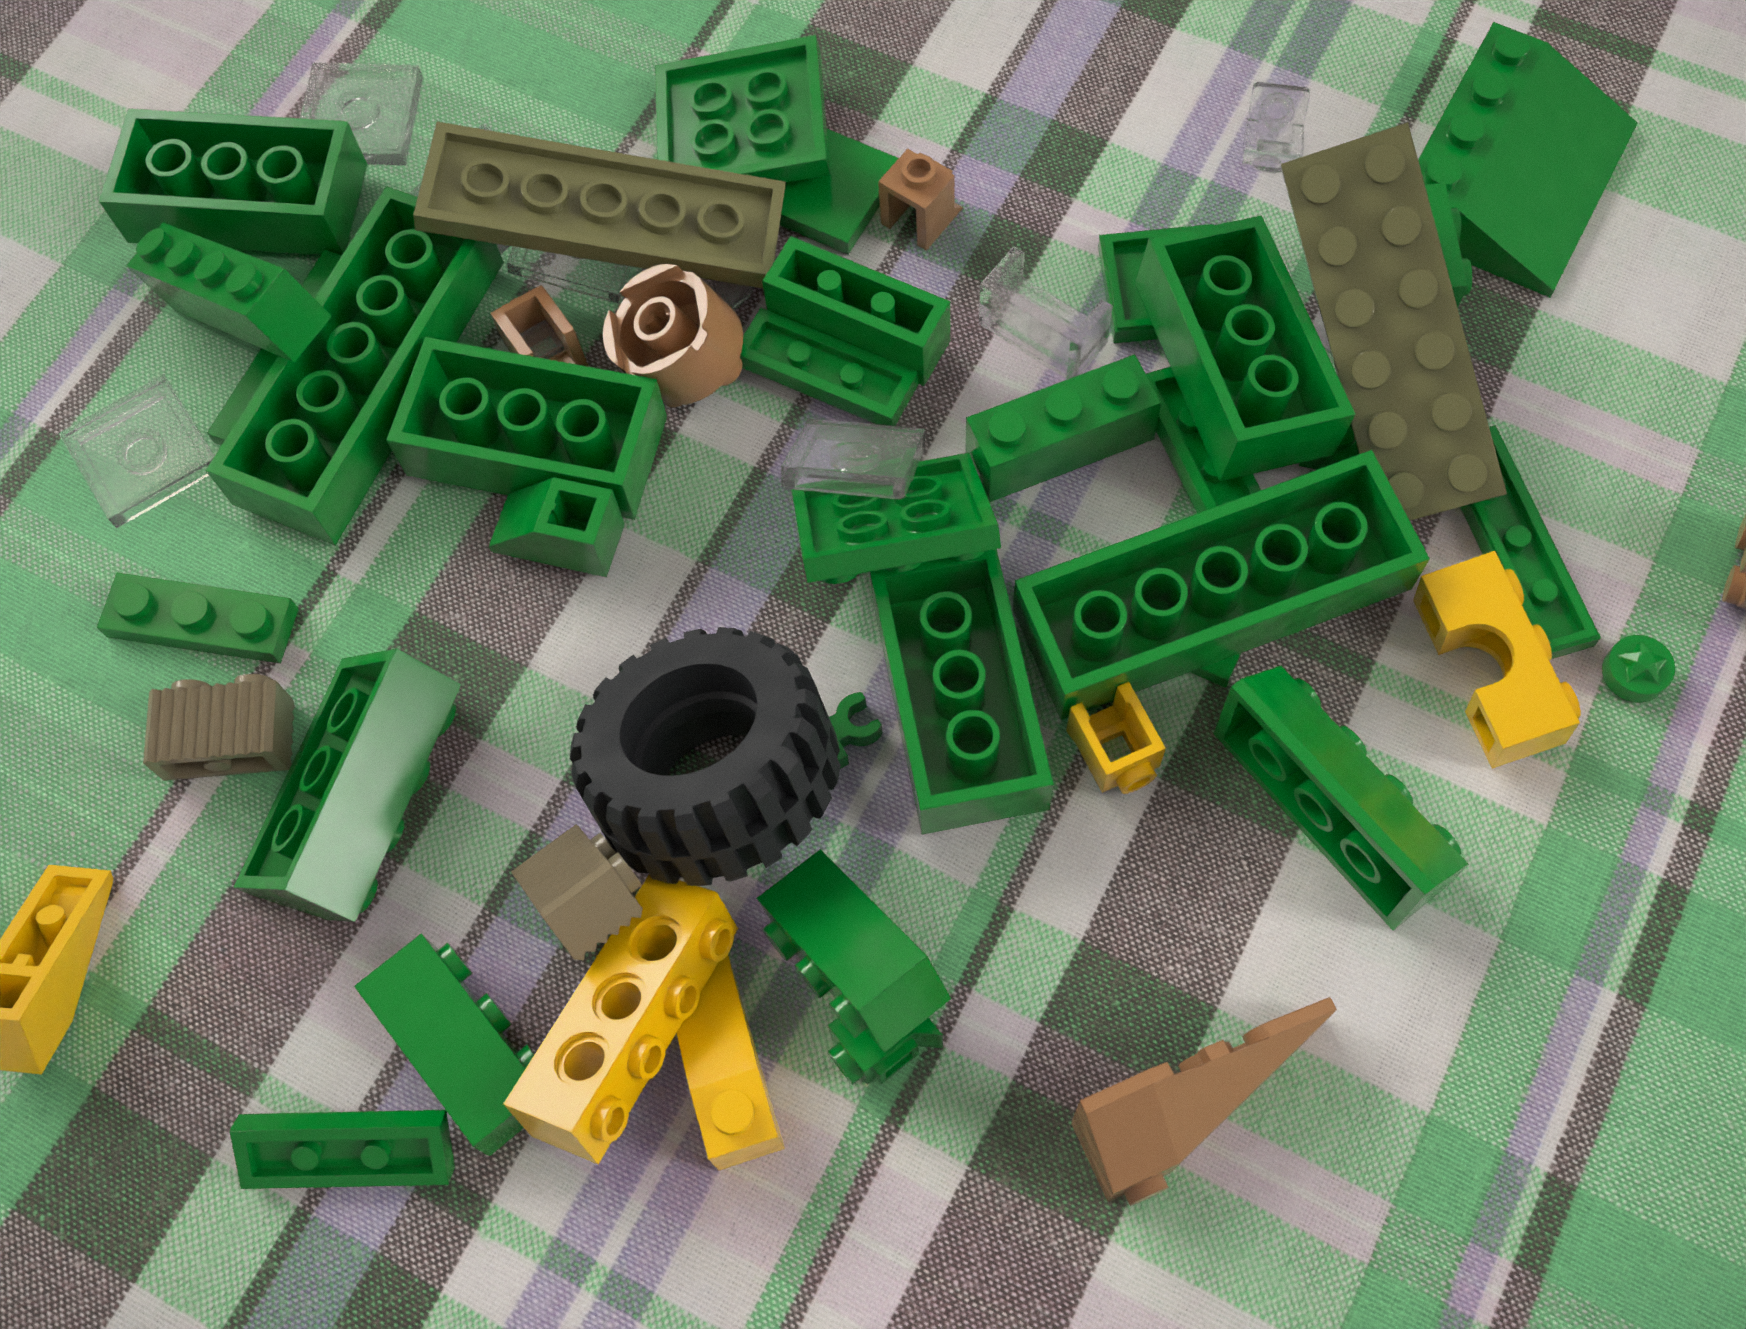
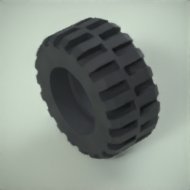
(733, 810)

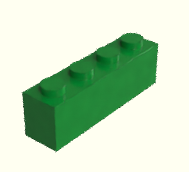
(229, 290)

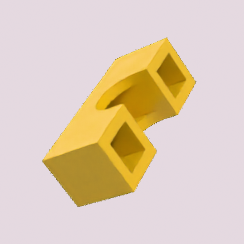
(1483, 609)

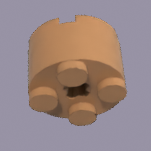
(675, 333)

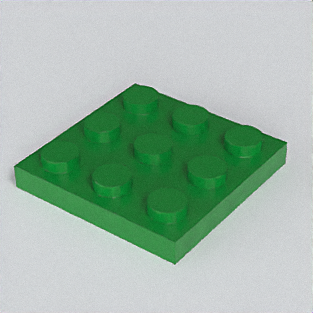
(746, 111)
(937, 519)

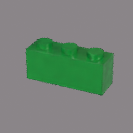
(859, 306)
(1062, 427)
(851, 951)
(450, 1037)

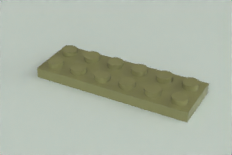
(598, 204)
(1394, 320)

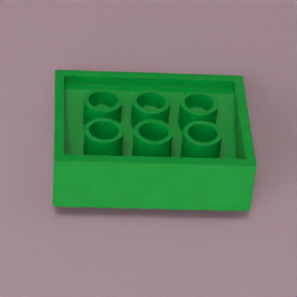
(1524, 157)

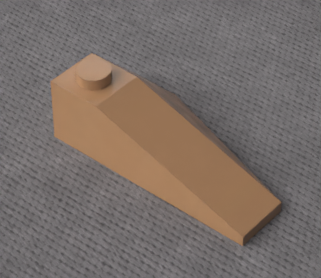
(1160, 1117)

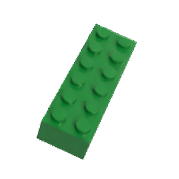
(323, 423)
(1218, 583)

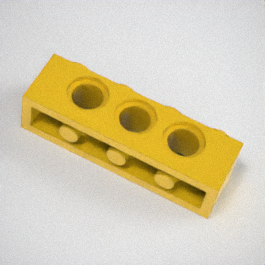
(622, 1019)

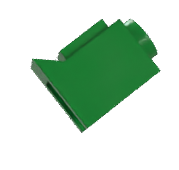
(864, 1058)

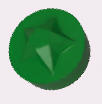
(1638, 668)

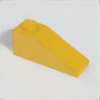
(46, 963)
(727, 1075)

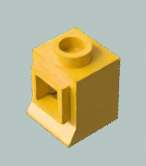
(1123, 719)

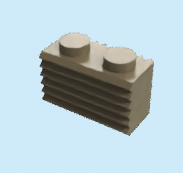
(219, 728)
(580, 889)

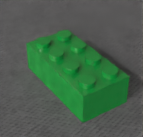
(236, 179)
(1242, 348)
(520, 419)
(961, 693)

